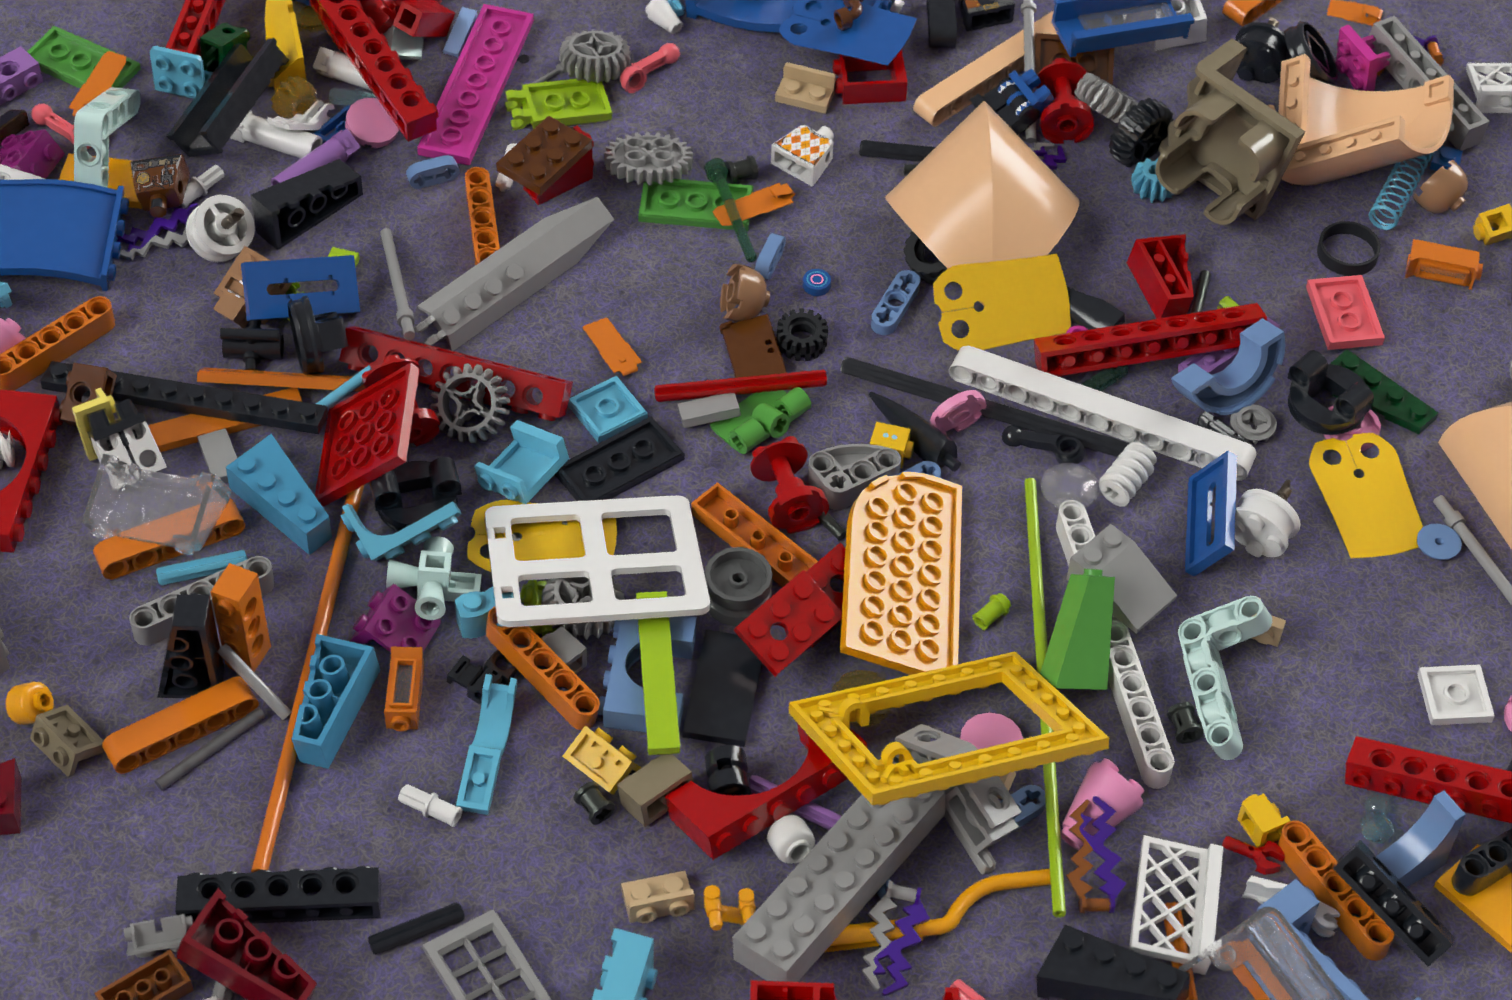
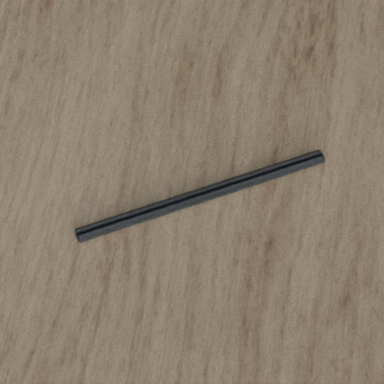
(993, 409)

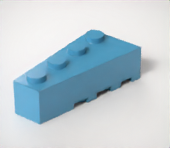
(279, 493)
(332, 697)

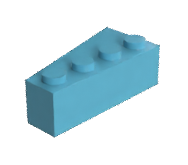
(629, 969)

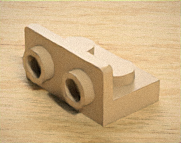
(806, 88)
(658, 897)

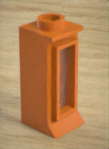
(1443, 263)
(404, 688)

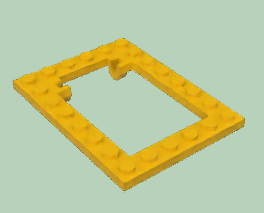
(829, 716)

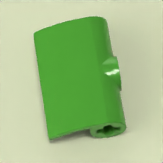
(762, 417)

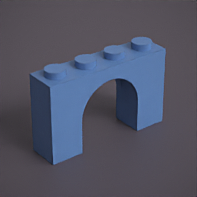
(624, 699)

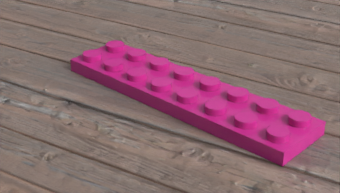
(477, 83)

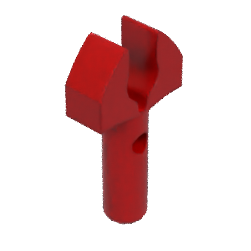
(1258, 854)

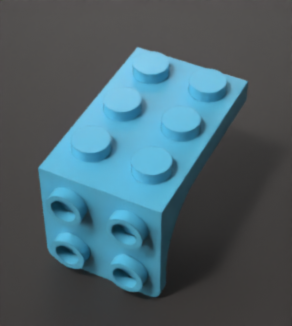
(392, 545)

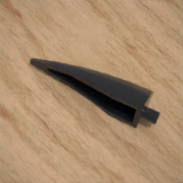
(1092, 311)
(928, 440)

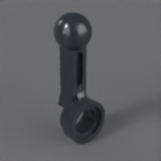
(1016, 436)

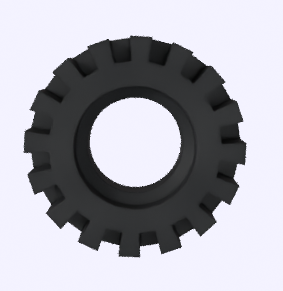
(802, 346)

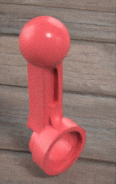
(668, 54)
(43, 115)

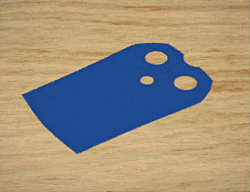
(873, 37)

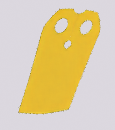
(1019, 299)
(1370, 511)
(538, 539)

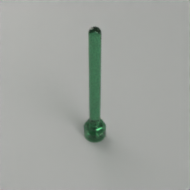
(717, 173)

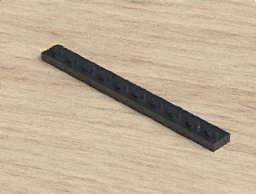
(203, 400)

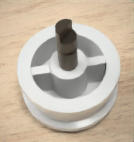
(220, 228)
(1266, 521)

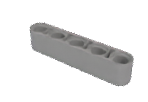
(153, 619)

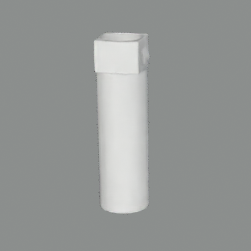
(338, 66)
(291, 142)

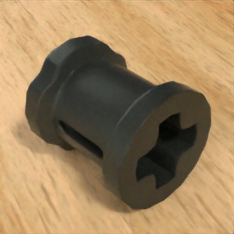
(742, 169)
(1185, 723)
(594, 802)

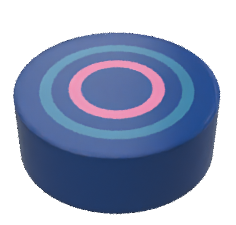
(816, 282)

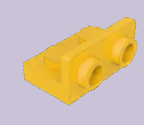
(601, 760)

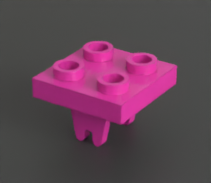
(1358, 60)

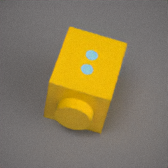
(893, 437)

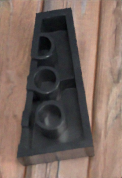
(304, 201)
(191, 649)
(1096, 969)

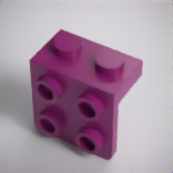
(31, 152)
(394, 621)

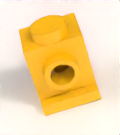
(1498, 218)
(1261, 819)

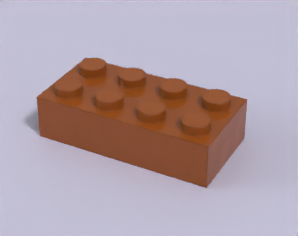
(156, 980)

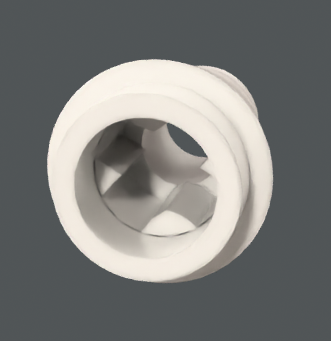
(663, 15)

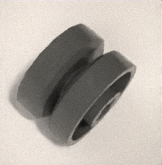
(737, 584)

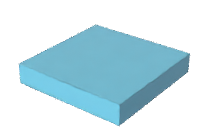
(607, 409)

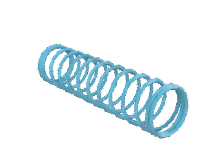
(1383, 192)

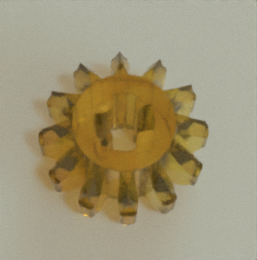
(293, 97)

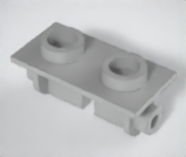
(148, 940)

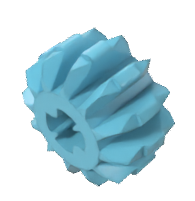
(1146, 182)

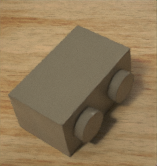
(646, 789)

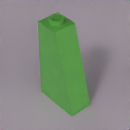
(1082, 634)

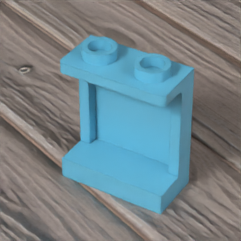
(524, 464)

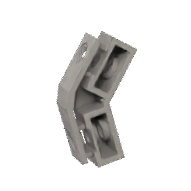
(971, 805)

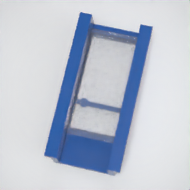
(1116, 23)

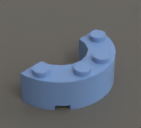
(1241, 381)

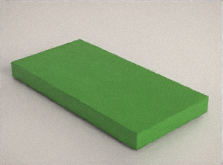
(74, 58)
(686, 203)

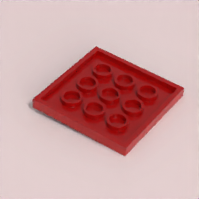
(367, 435)

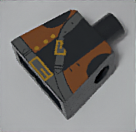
(986, 13)

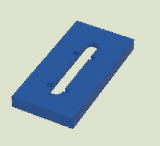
(260, 274)
(1223, 475)

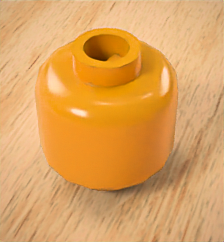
(27, 701)

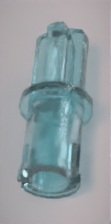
(347, 97)

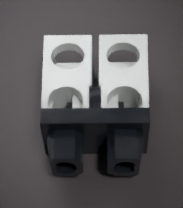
(123, 435)

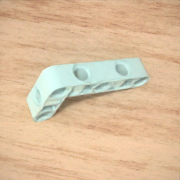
(92, 128)
(1216, 631)

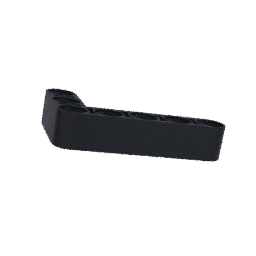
(1484, 864)

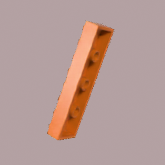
(745, 528)

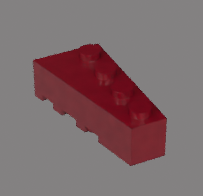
(240, 957)

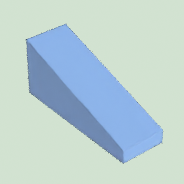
(460, 31)

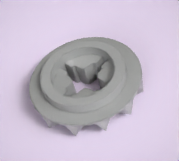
(1261, 417)

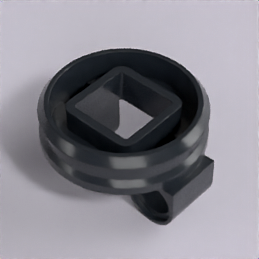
(1307, 40)
(314, 334)
(1310, 377)
(437, 475)

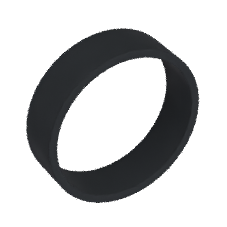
(1355, 229)

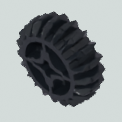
(1140, 132)

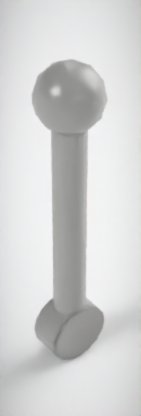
(559, 69)

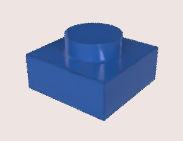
(1443, 156)

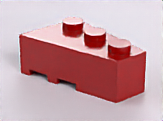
(1163, 274)

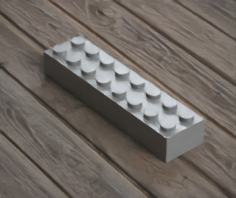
(833, 885)

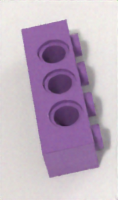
(18, 74)

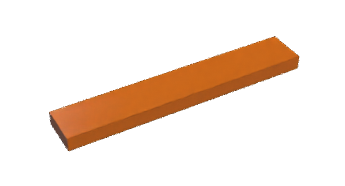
(272, 378)
(185, 429)

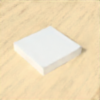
(1455, 694)

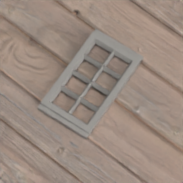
(462, 936)

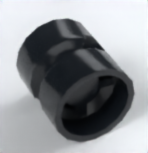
(728, 771)

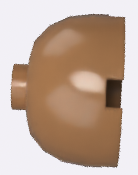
(1444, 190)
(744, 289)

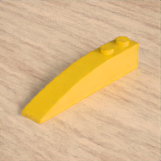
(282, 25)

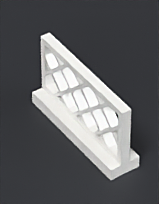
(1491, 95)
(1205, 901)

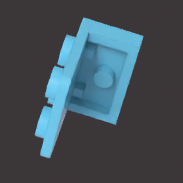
(178, 72)

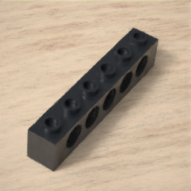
(295, 904)

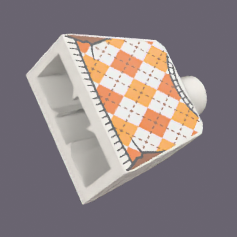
(804, 153)

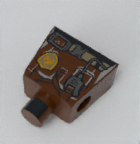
(160, 183)

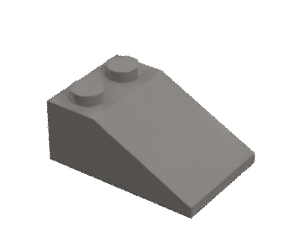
(1138, 586)

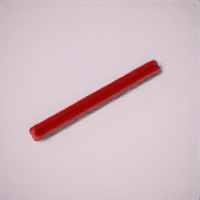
(740, 385)

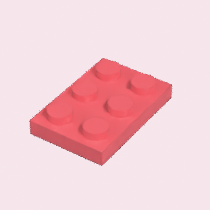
(1345, 312)

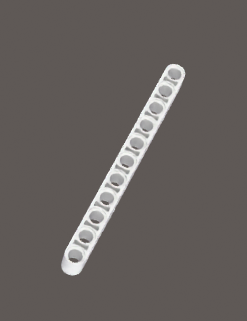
(1097, 410)
(1074, 533)

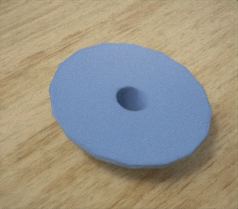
(1439, 541)

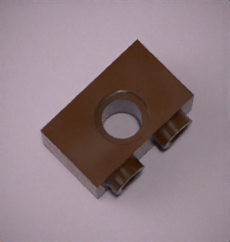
(84, 379)

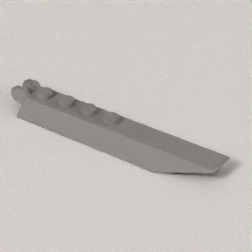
(513, 273)

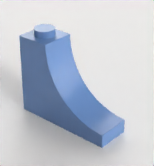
(1426, 842)

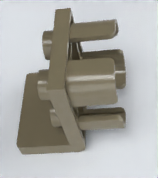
(1227, 141)

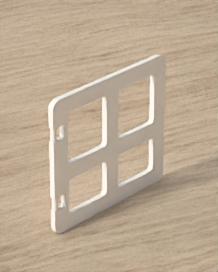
(596, 564)

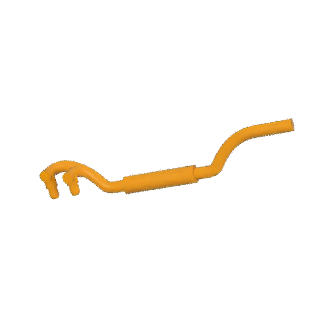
(859, 934)

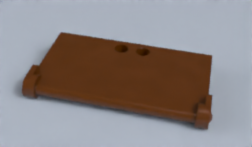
(748, 347)

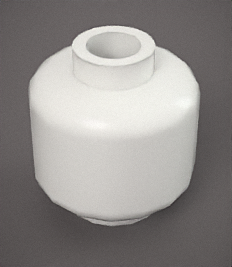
(790, 839)

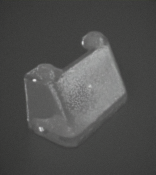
(154, 505)

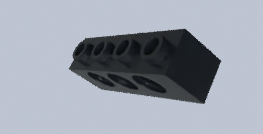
(1394, 903)

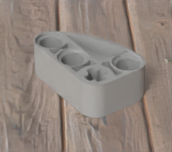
(850, 468)

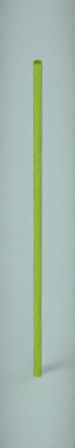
(1041, 647)

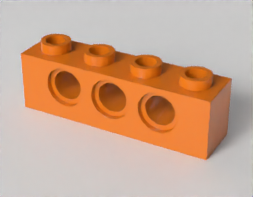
(241, 614)

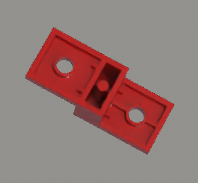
(805, 610)

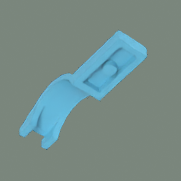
(488, 746)

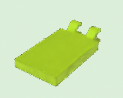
(563, 100)

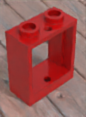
(870, 91)

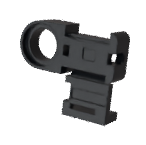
(473, 677)

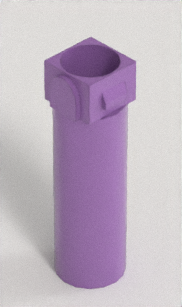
(337, 147)

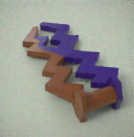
(1096, 844)

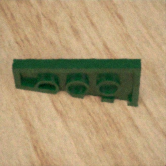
(1389, 397)

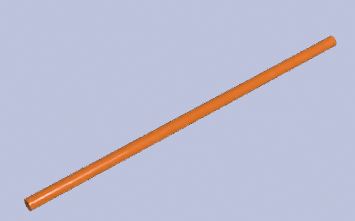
(288, 753)

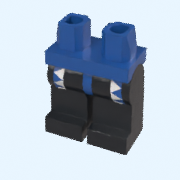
(1015, 100)

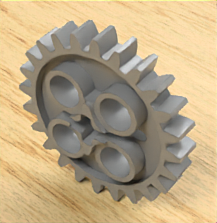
(648, 158)

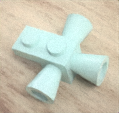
(433, 578)

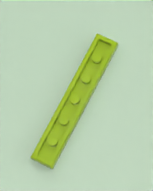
(658, 682)

